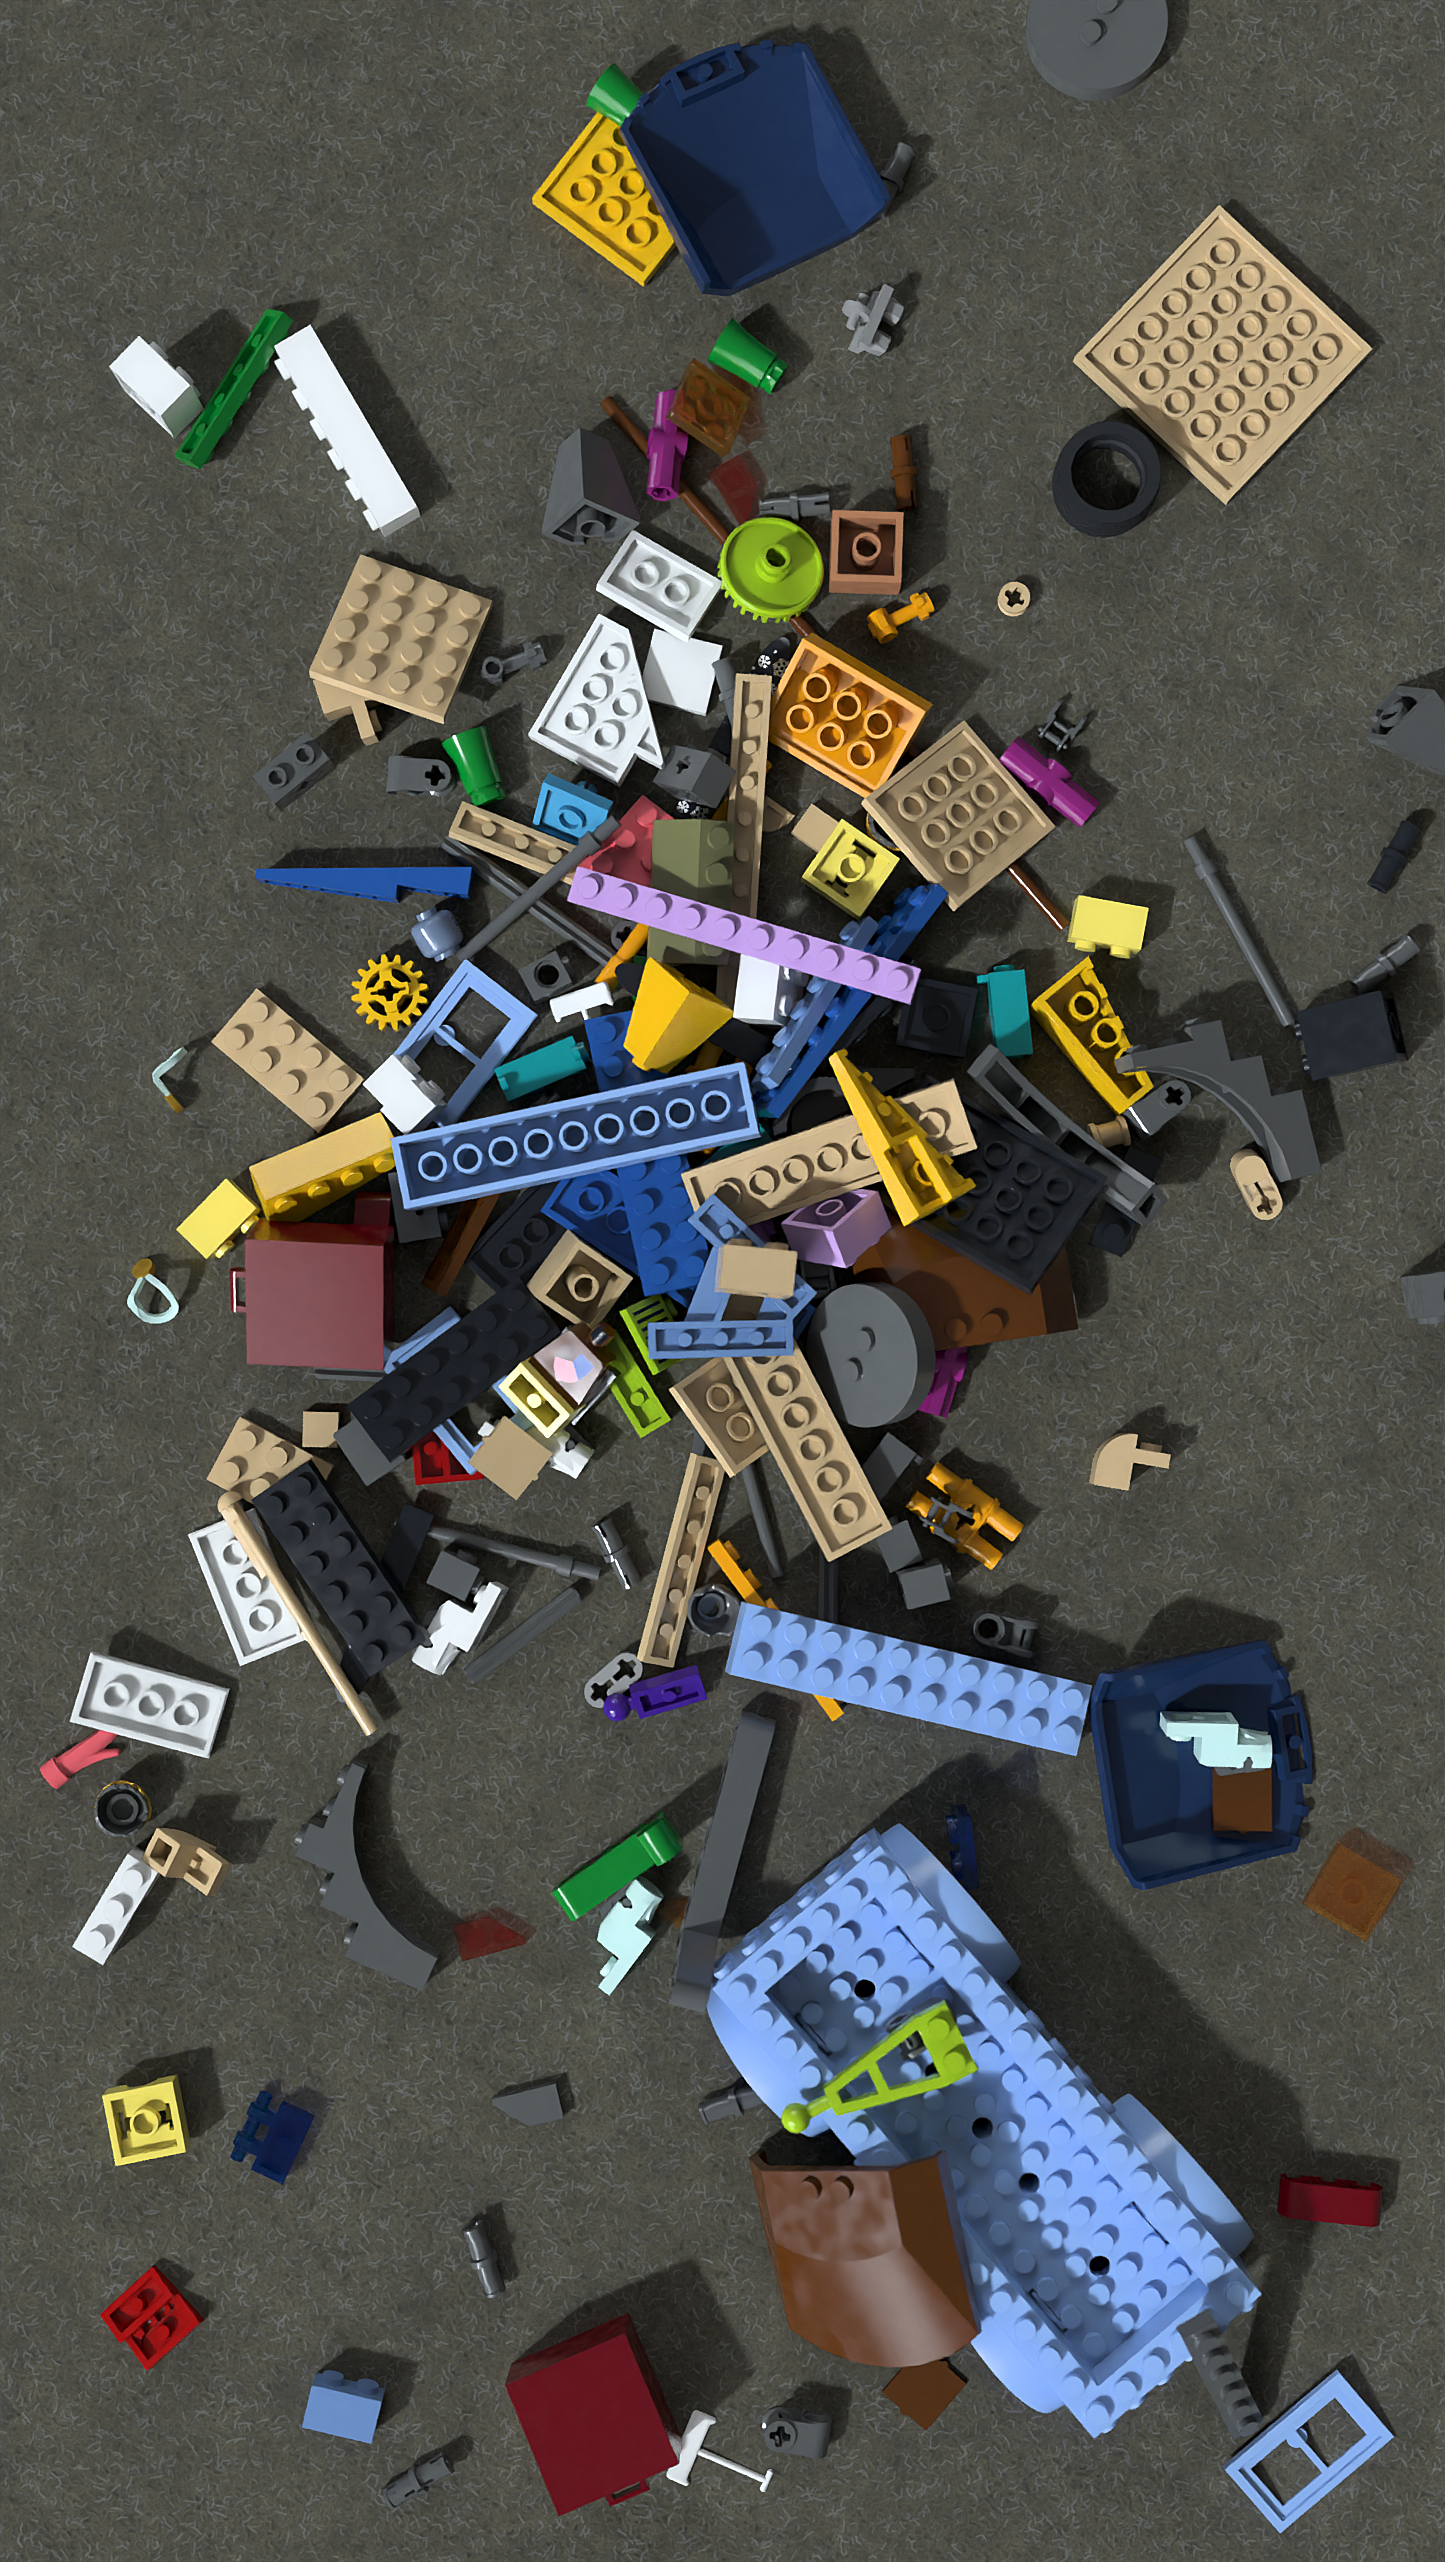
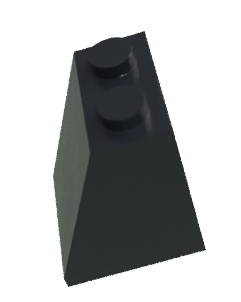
(1351, 1035)

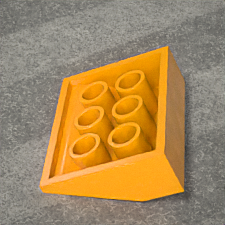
(843, 716)

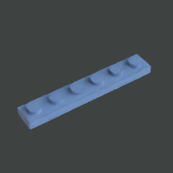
(807, 1013)

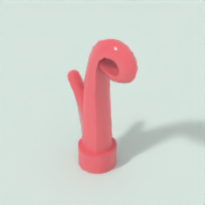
(88, 1751)

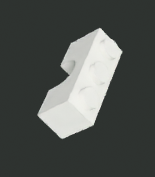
(117, 1907)

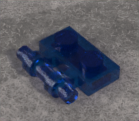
(282, 2141)

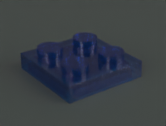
(963, 1858)

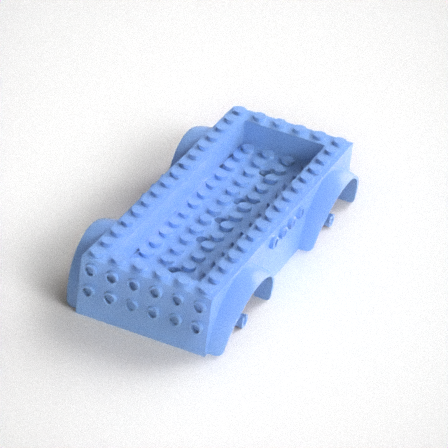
(1102, 2170)

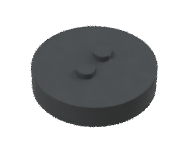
(1095, 45)
(871, 1353)

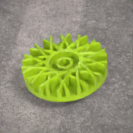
(771, 568)

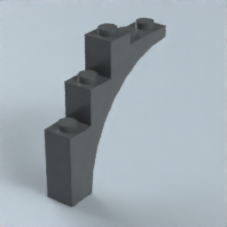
(1029, 1109)
(1272, 1116)
(334, 1845)

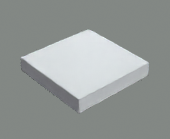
(680, 672)

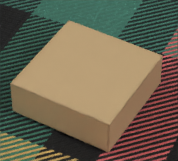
(814, 828)
(319, 1429)

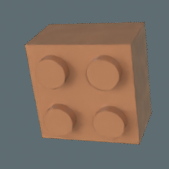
(866, 552)

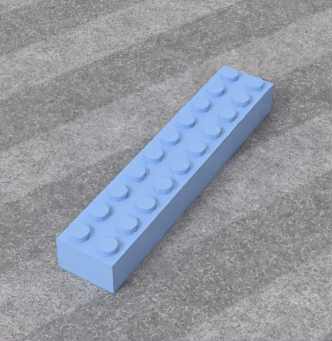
(576, 1137)
(908, 1678)

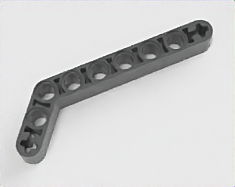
(719, 1861)

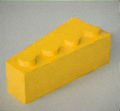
(1090, 1035)
(323, 1169)

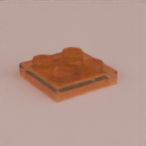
(708, 407)
(1351, 1891)

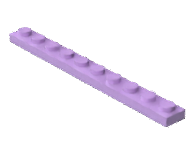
(744, 935)

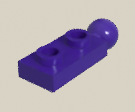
(657, 1695)

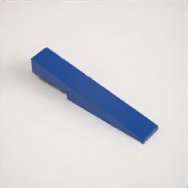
(375, 883)

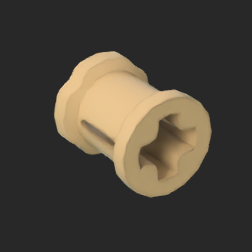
(1111, 1133)

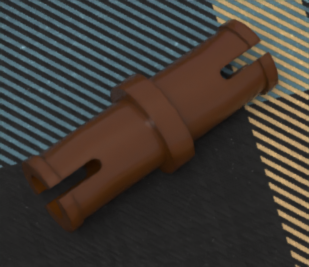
(904, 472)

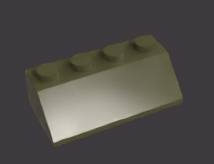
(694, 863)

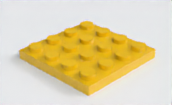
(606, 202)

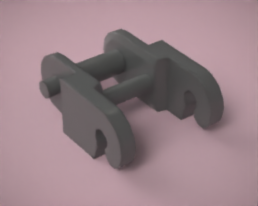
(1051, 719)
(938, 1529)

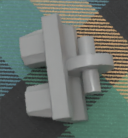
(879, 307)

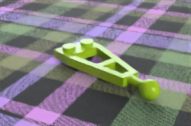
(943, 2044)

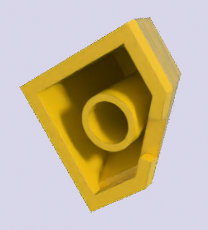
(671, 1018)

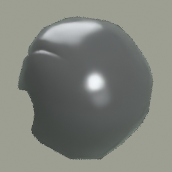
(704, 1600)

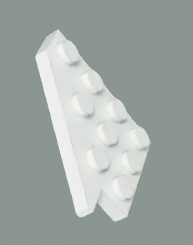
(601, 707)

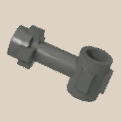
(494, 669)

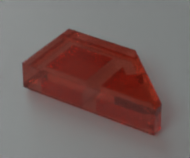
(735, 487)
(485, 1937)

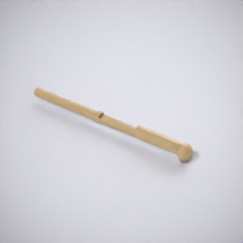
(266, 1566)

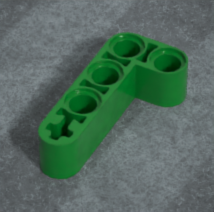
(618, 1866)

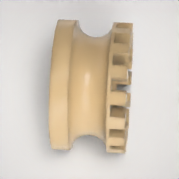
(1017, 609)

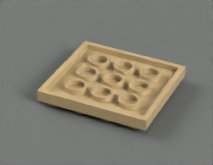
(401, 639)
(958, 815)

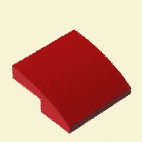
(143, 2303)

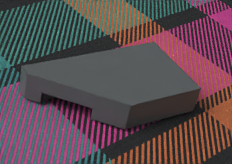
(532, 2104)

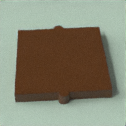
(1242, 1801)
(924, 2391)

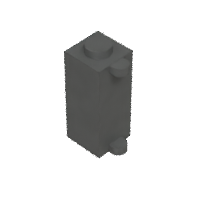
(887, 1463)

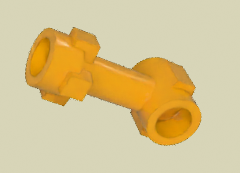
(884, 625)

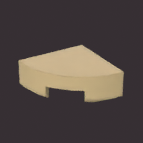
(775, 816)

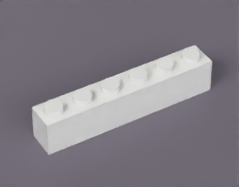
(346, 430)

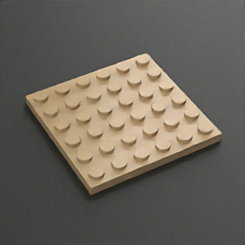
(1222, 354)

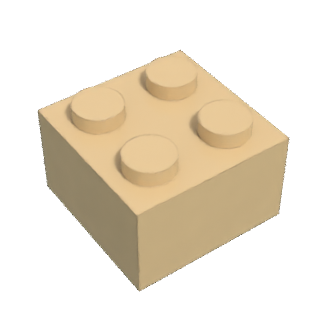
(755, 1270)
(579, 1281)

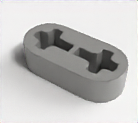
(608, 1672)

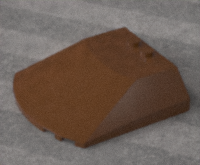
(961, 1298)
(870, 2258)

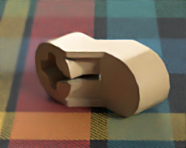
(1265, 1198)

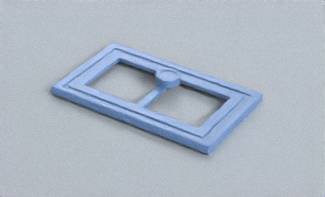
(430, 1024)
(448, 1431)
(1290, 2428)

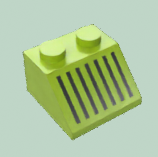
(637, 1319)

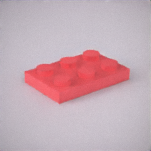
(629, 849)

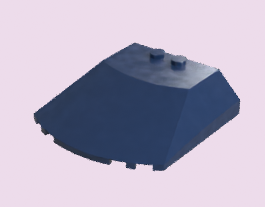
(751, 163)
(1158, 1790)

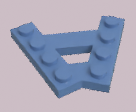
(702, 1330)

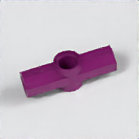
(665, 450)
(1049, 781)
(948, 1372)

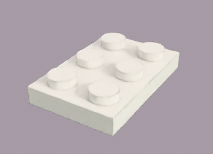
(659, 586)

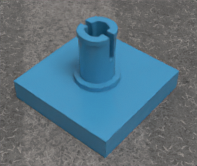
(569, 809)

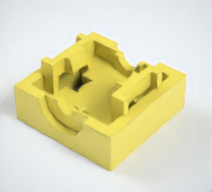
(858, 870)
(144, 2133)

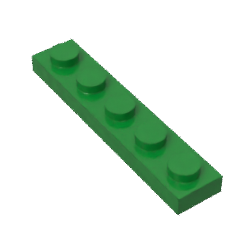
(234, 389)

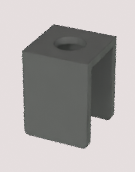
(364, 1453)

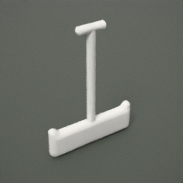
(581, 1001)
(690, 2447)

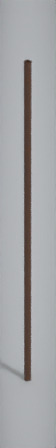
(804, 629)

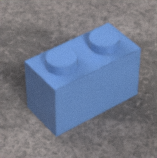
(344, 2406)

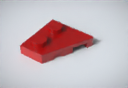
(437, 1464)

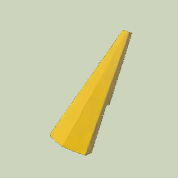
(910, 1166)

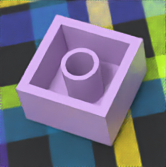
(837, 1228)

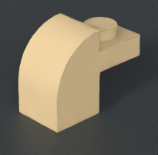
(340, 703)
(1115, 1460)
(186, 1857)

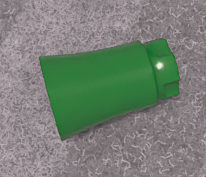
(614, 95)
(747, 358)
(476, 765)

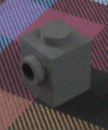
(457, 1573)

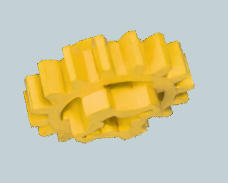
(392, 1008)

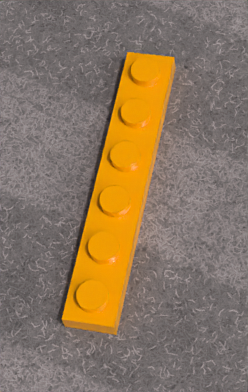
(747, 1586)

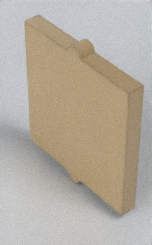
(510, 1457)

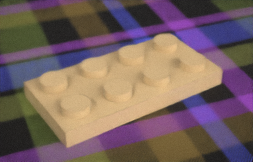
(288, 1060)

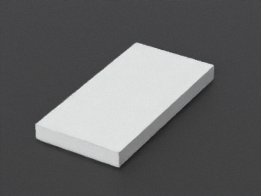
(247, 1603)
(149, 1704)

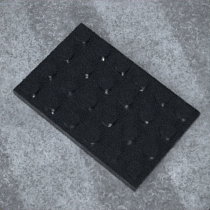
(1022, 1204)

